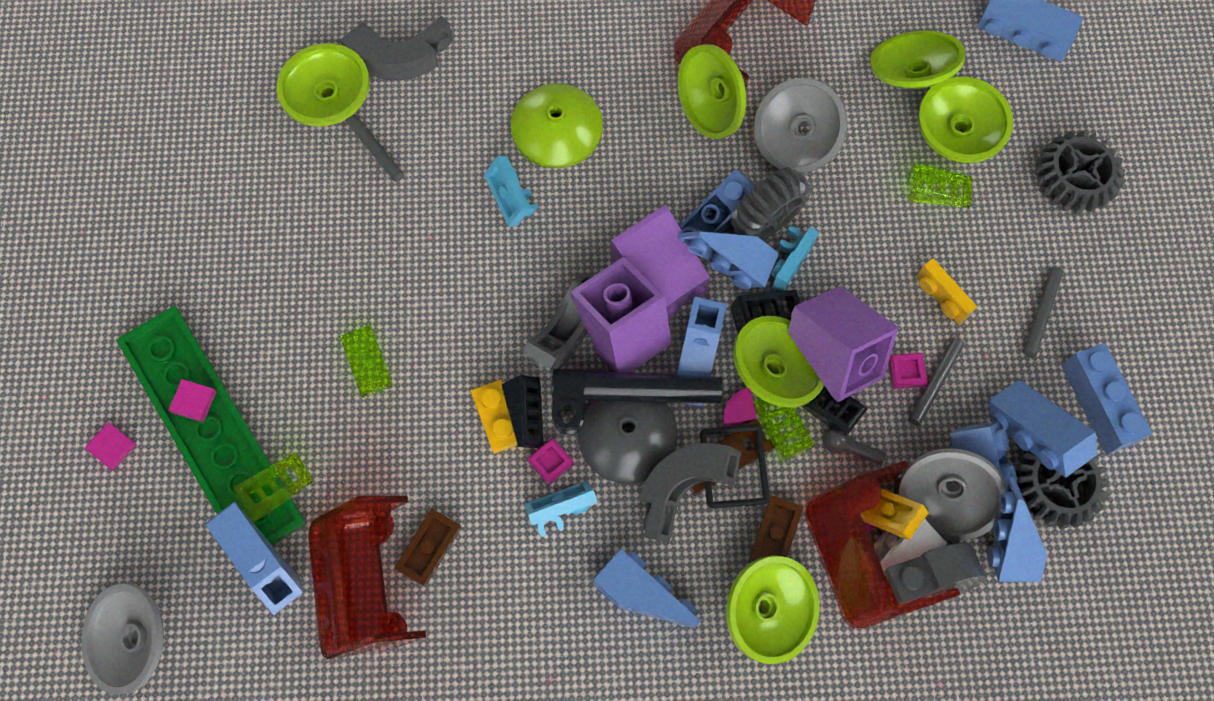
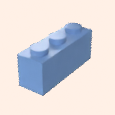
(1032, 25)
(1106, 398)
(1043, 428)

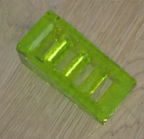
(920, 194)
(784, 452)
(279, 496)

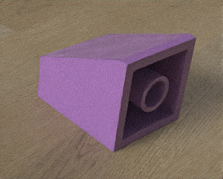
(663, 259)
(623, 316)
(843, 341)

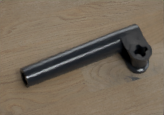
(573, 387)

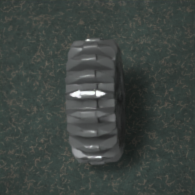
(1079, 162)
(771, 204)
(1067, 509)

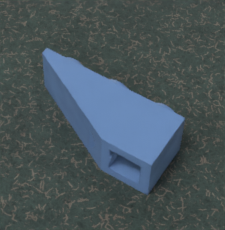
(717, 209)
(740, 257)
(701, 339)
(986, 441)
(1016, 547)
(255, 558)
(637, 591)

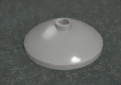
(780, 122)
(957, 509)
(122, 639)

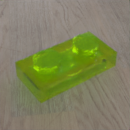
(366, 361)

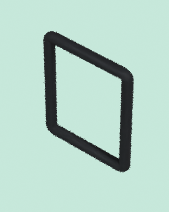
(762, 466)

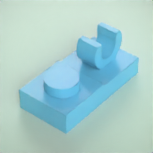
(507, 191)
(786, 270)
(571, 500)

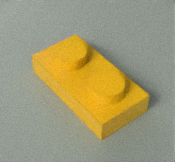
(944, 289)
(494, 416)
(896, 515)

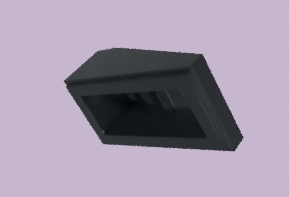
(745, 307)
(525, 409)
(832, 420)

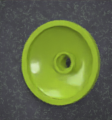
(917, 59)
(318, 73)
(712, 91)
(972, 107)
(557, 140)
(774, 364)
(787, 610)

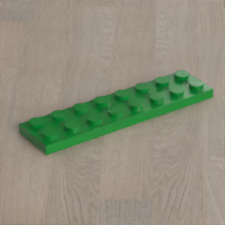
(223, 447)

